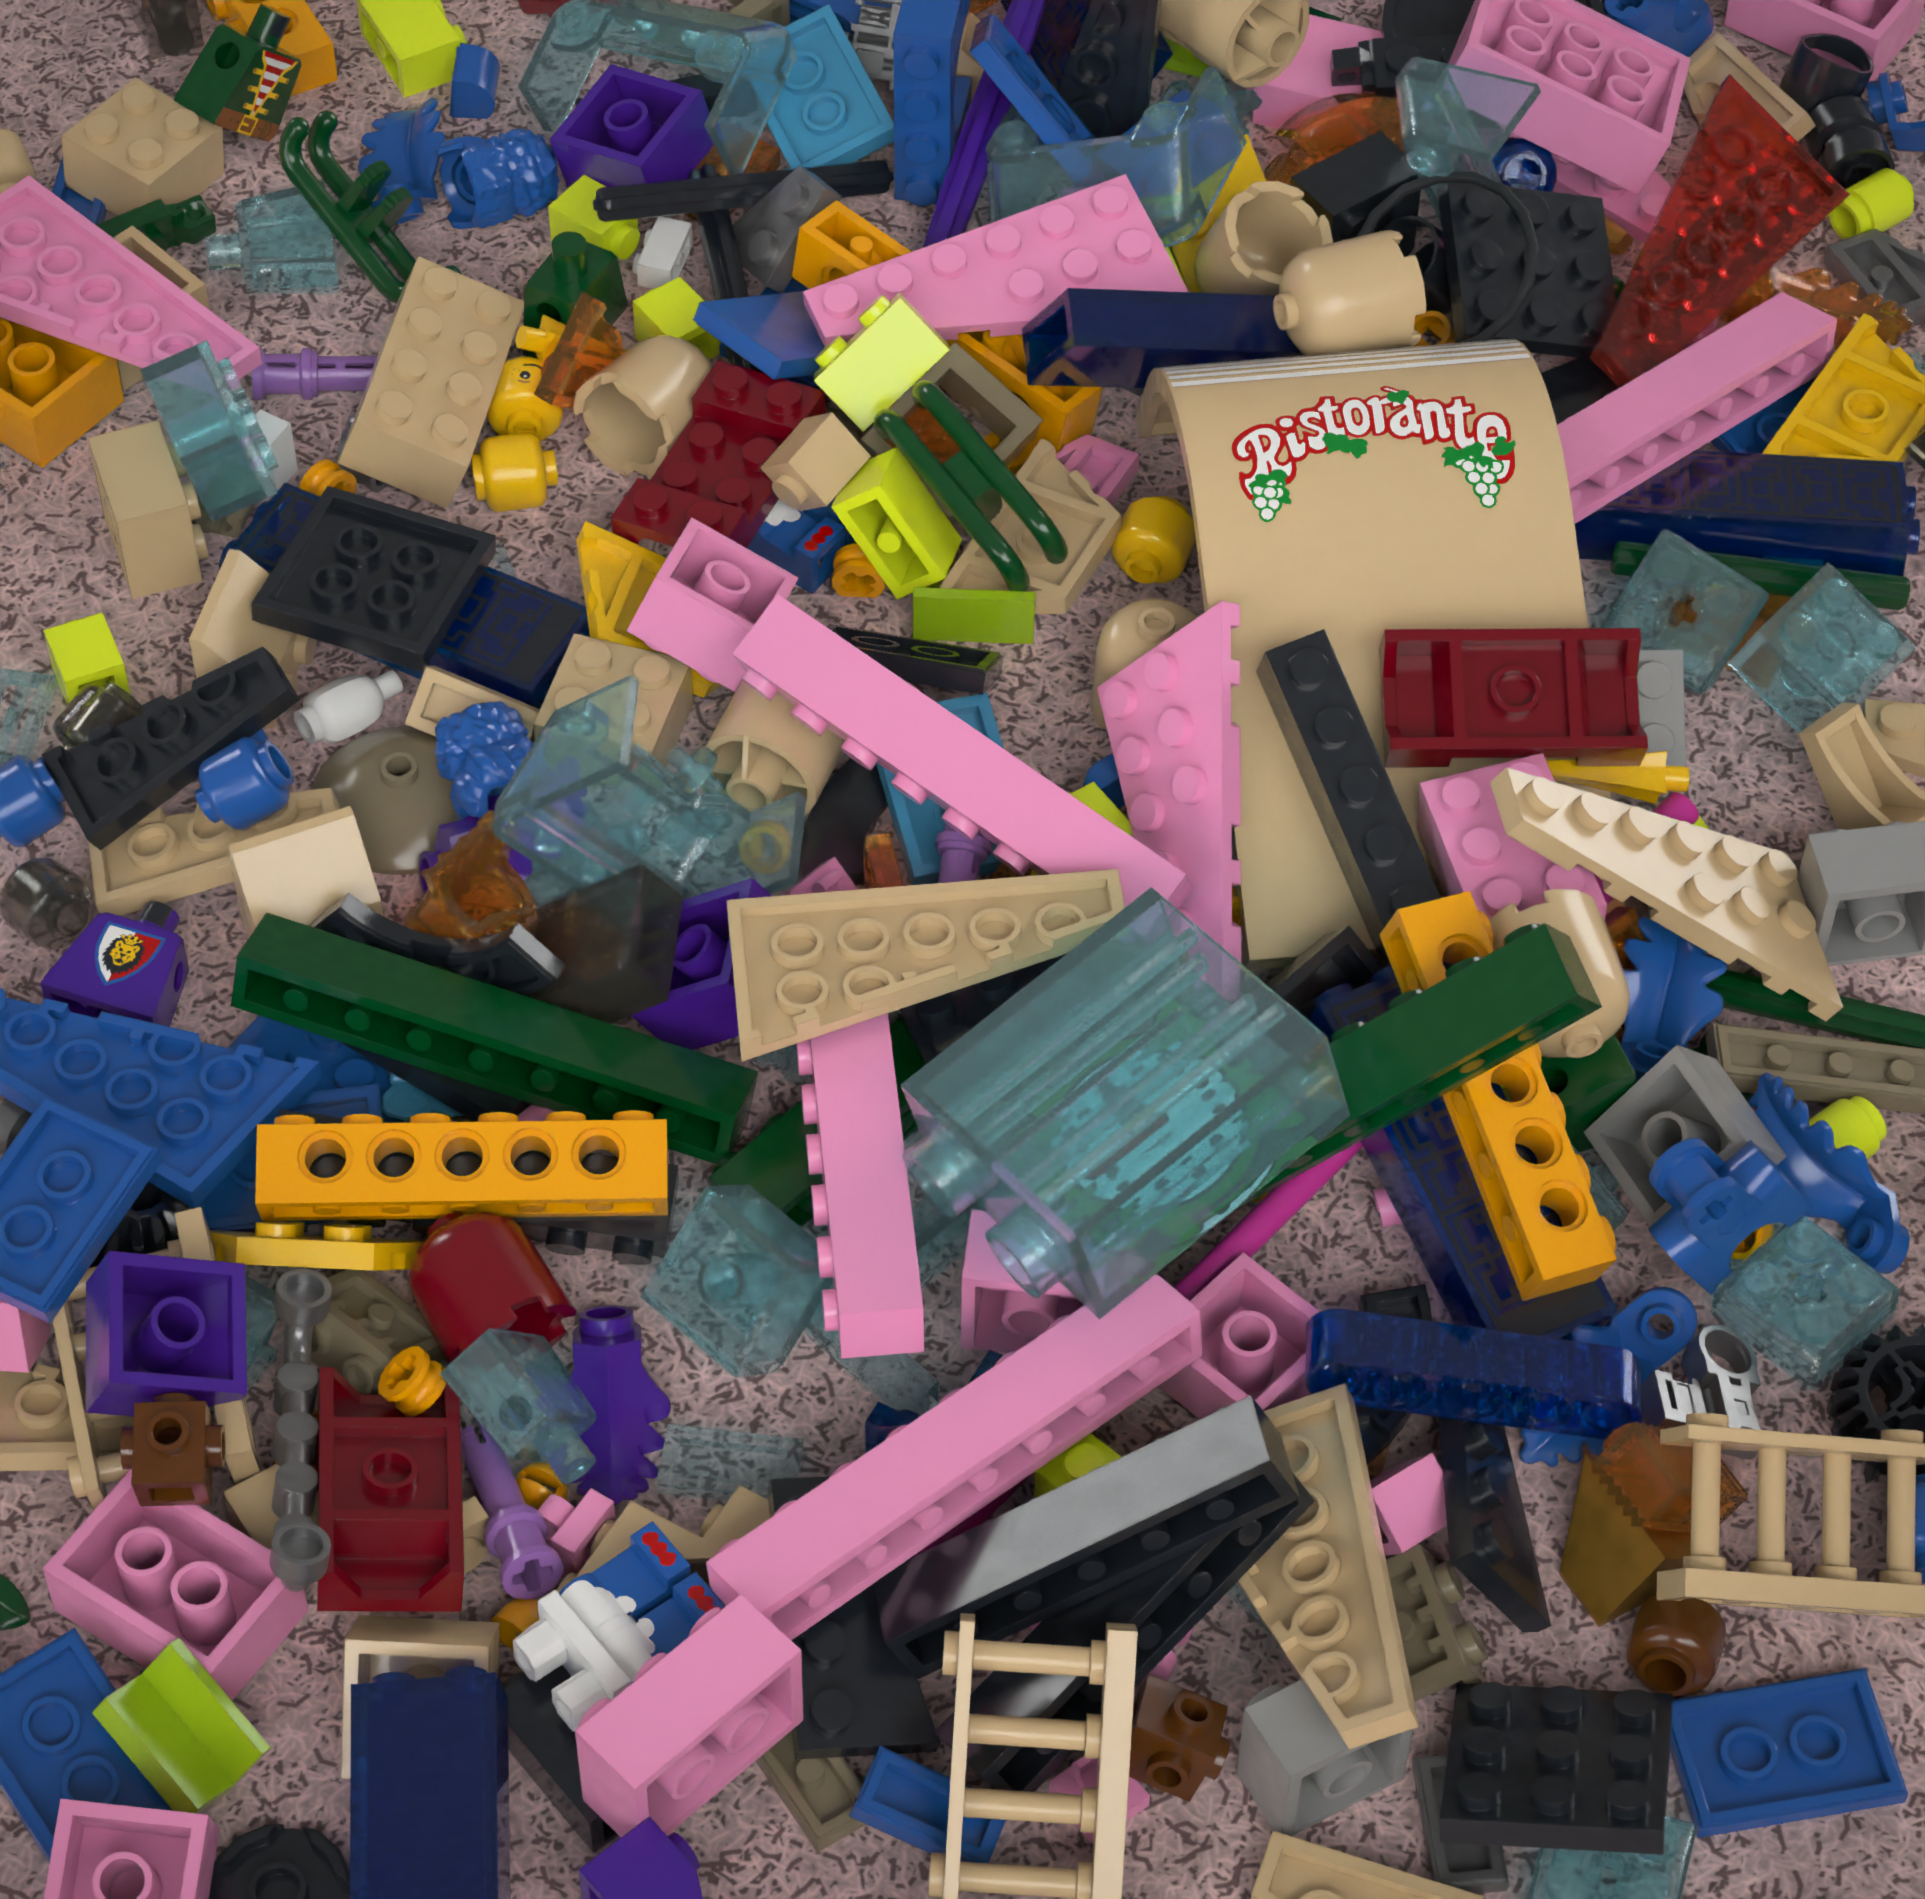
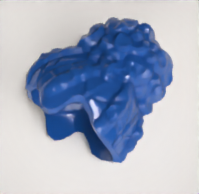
(497, 177)
(480, 753)

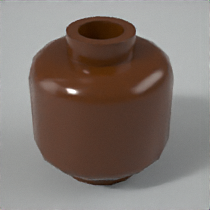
(1676, 1645)

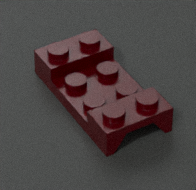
(719, 458)
(1511, 695)
(389, 1502)

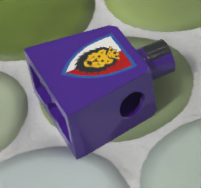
(123, 967)

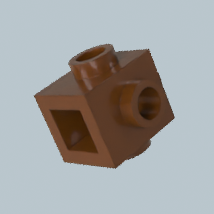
(172, 1451)
(1176, 1738)

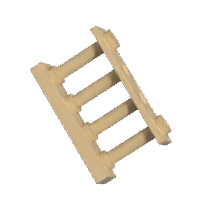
(88, 1469)
(1770, 1577)
(1100, 1737)

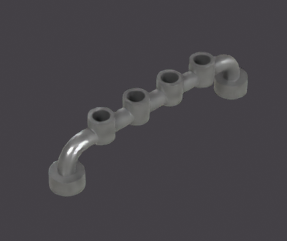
(298, 1546)

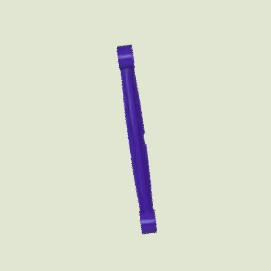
(969, 160)

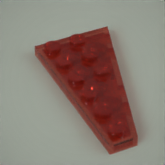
(1726, 222)

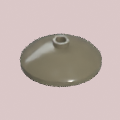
(392, 811)

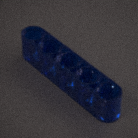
(1474, 1373)

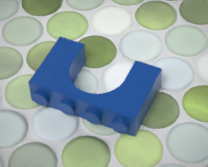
(927, 95)

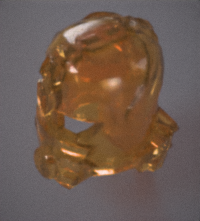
(473, 890)

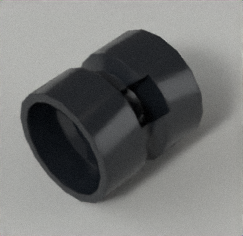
(1847, 140)

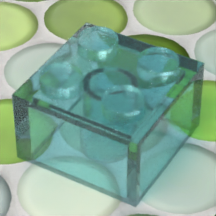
(212, 429)
(1821, 651)
(739, 1280)

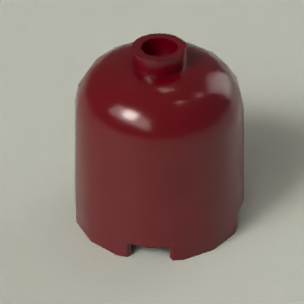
(481, 1276)

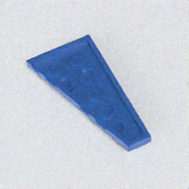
(151, 1083)

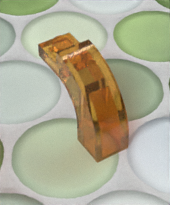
(1332, 127)

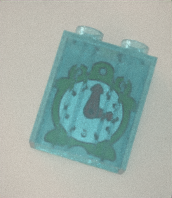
(1121, 1106)

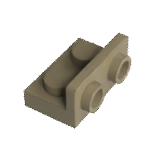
(367, 1329)
(1432, 1630)

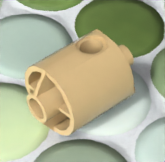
(1241, 38)
(769, 752)

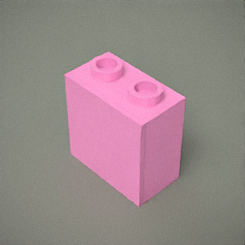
(1309, 73)

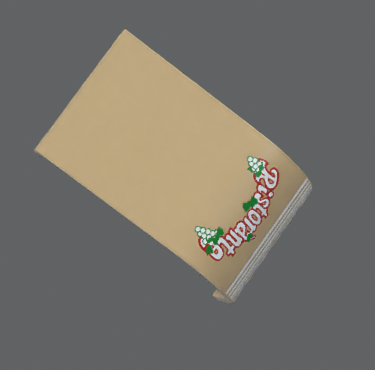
(1355, 507)

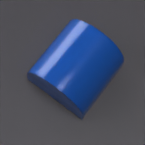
(474, 82)

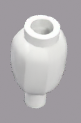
(345, 707)

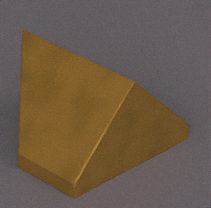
(1607, 1559)

